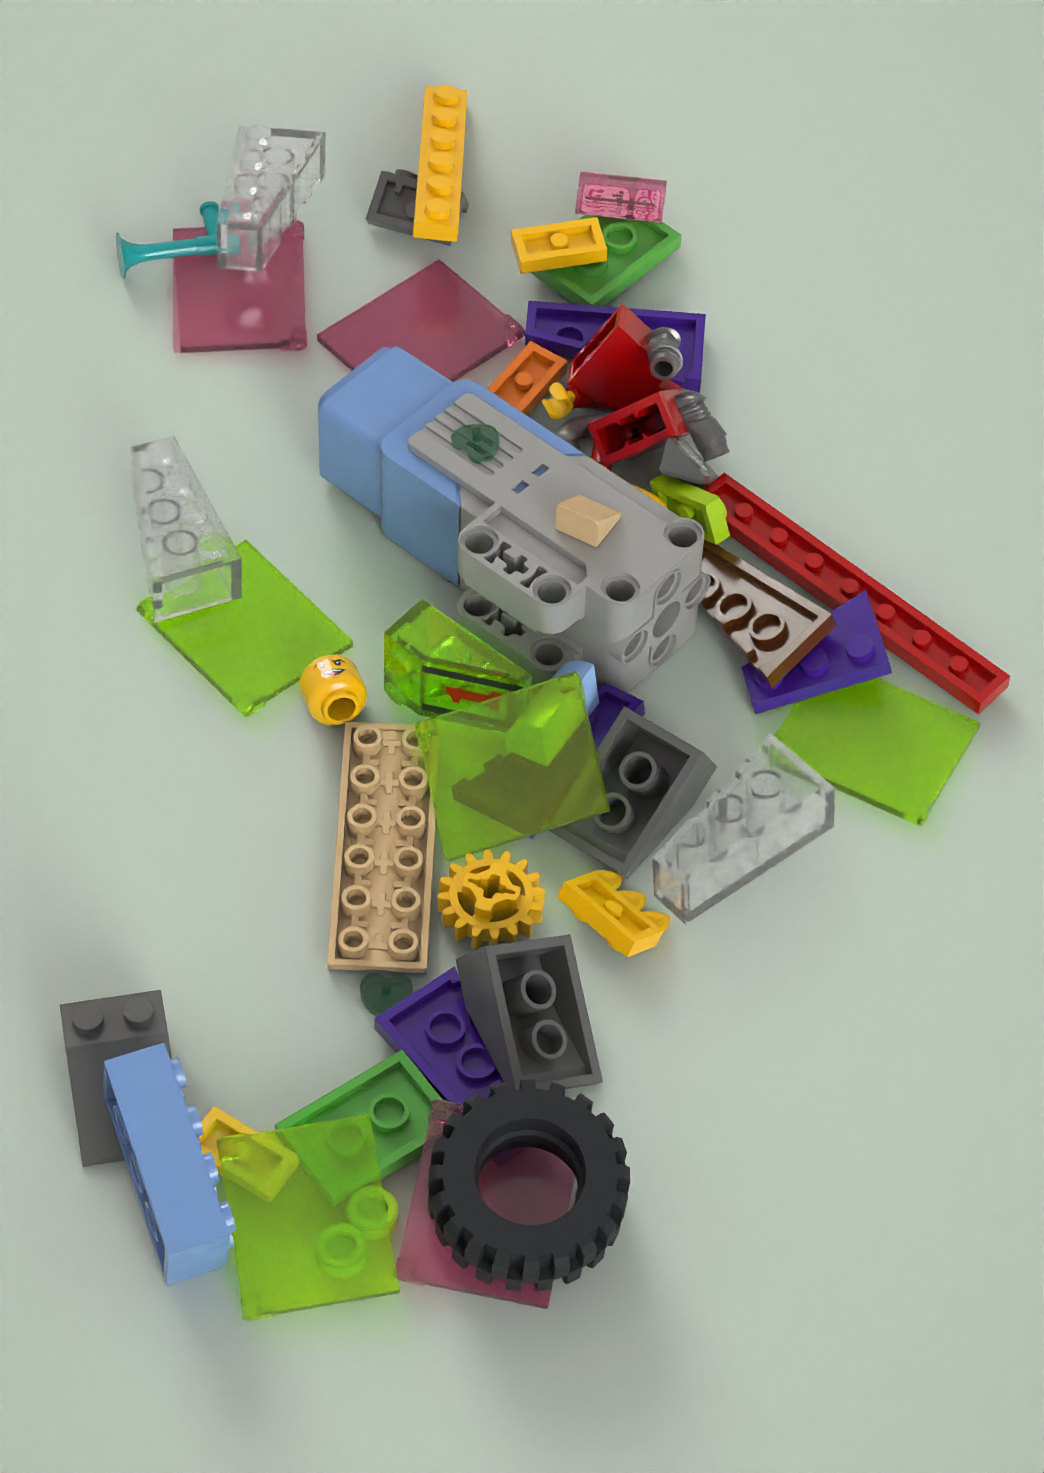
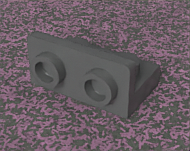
(394, 203)

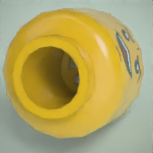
(333, 690)

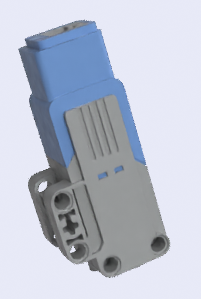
(494, 529)

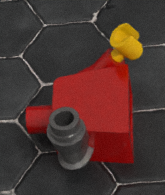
(618, 366)
(651, 422)

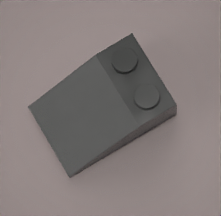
(649, 788)
(531, 1011)
(98, 1032)

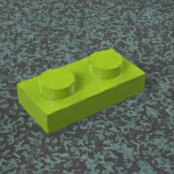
(693, 503)

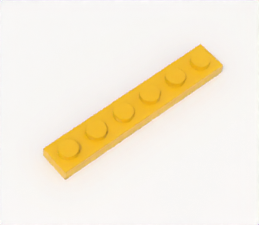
(440, 163)

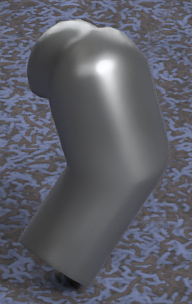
(577, 428)

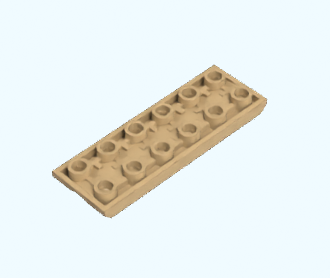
(382, 852)

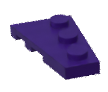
(841, 659)

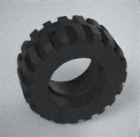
(542, 1122)

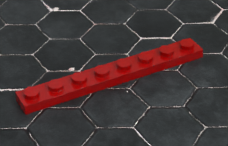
(836, 580)

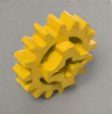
(494, 899)

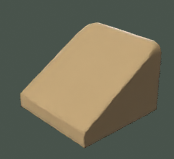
(585, 519)

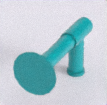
(131, 254)

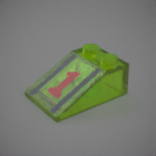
(443, 666)

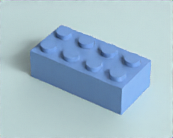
(167, 1163)

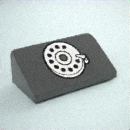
(685, 463)

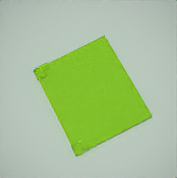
(254, 642)
(880, 745)
(512, 766)
(308, 1216)

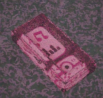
(621, 197)

